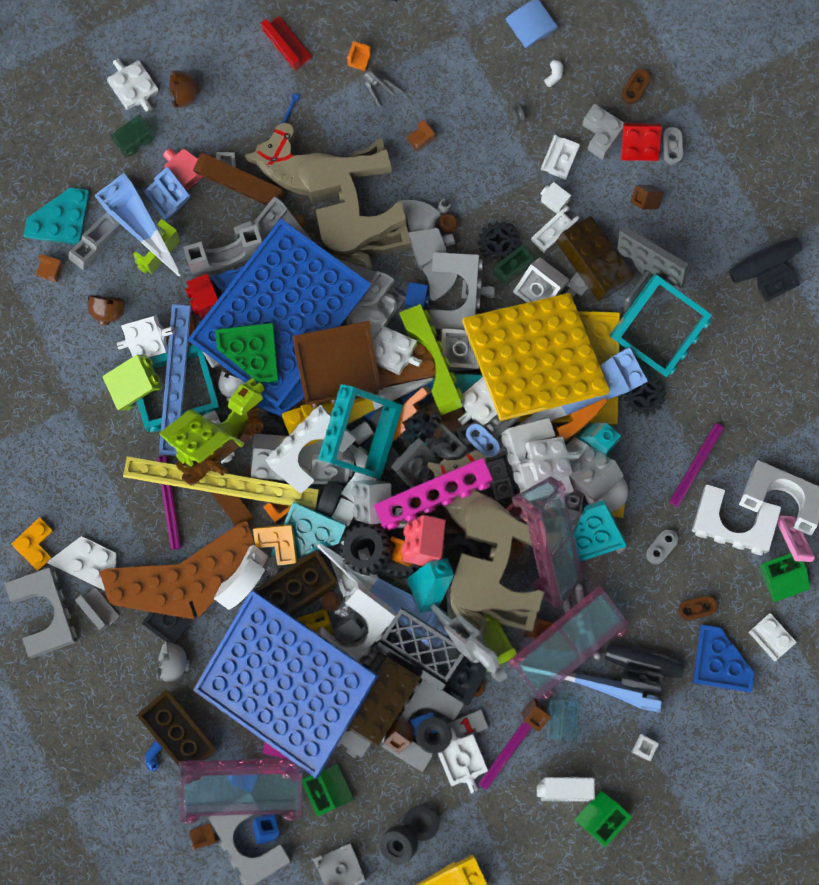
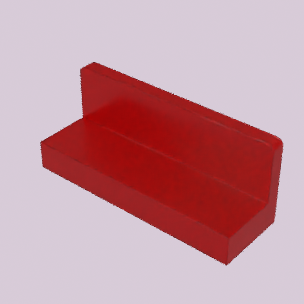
(286, 42)

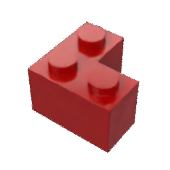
(203, 295)

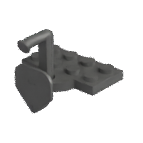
(648, 261)
(413, 463)

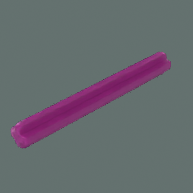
(696, 465)
(170, 510)
(505, 755)

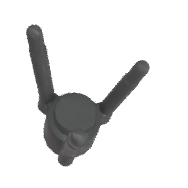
(375, 79)

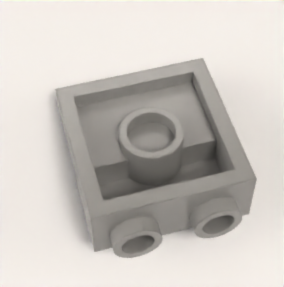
(324, 472)

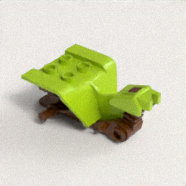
(206, 444)

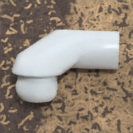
(557, 73)

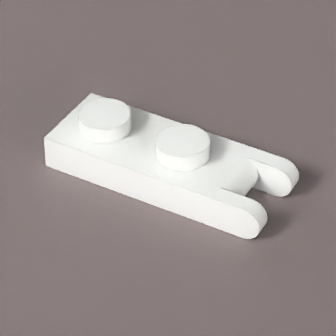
(551, 231)

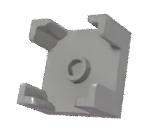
(340, 867)

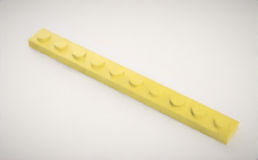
(216, 483)

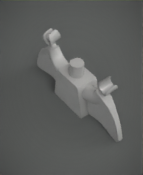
(426, 240)
(470, 642)

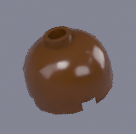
(183, 88)
(105, 309)

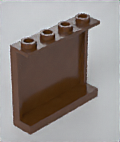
(336, 358)

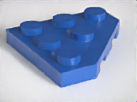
(720, 662)

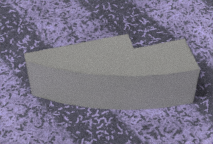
(93, 241)

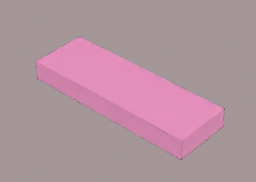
(795, 539)

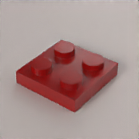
(640, 142)

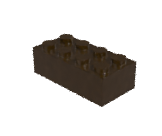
(594, 258)
(299, 584)
(383, 702)
(176, 730)

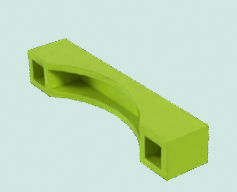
(443, 390)

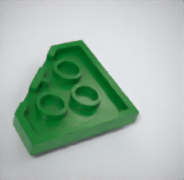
(251, 350)

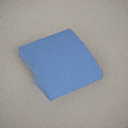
(531, 23)
(167, 194)

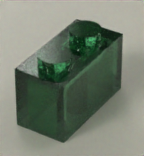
(132, 136)
(513, 265)

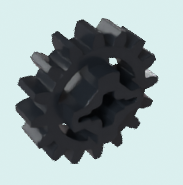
(490, 241)
(645, 404)
(422, 425)

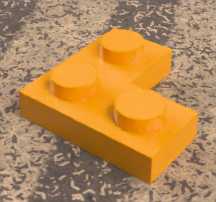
(279, 537)
(29, 544)

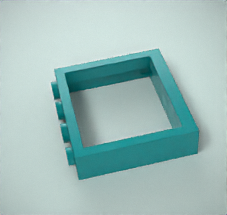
(635, 308)
(161, 360)
(382, 438)

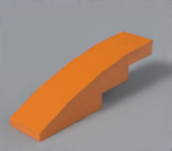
(409, 408)
(579, 420)

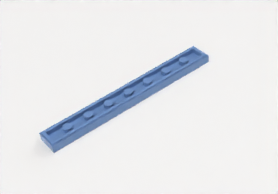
(175, 371)

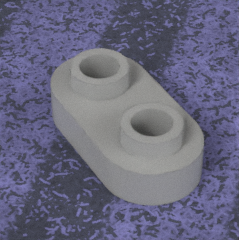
(672, 147)
(662, 547)

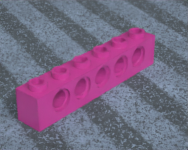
(476, 468)

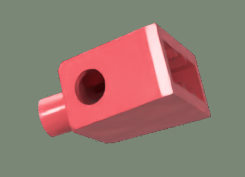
(182, 166)

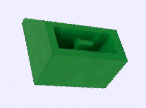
(785, 577)
(327, 791)
(603, 818)

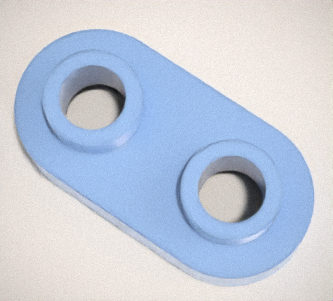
(482, 440)

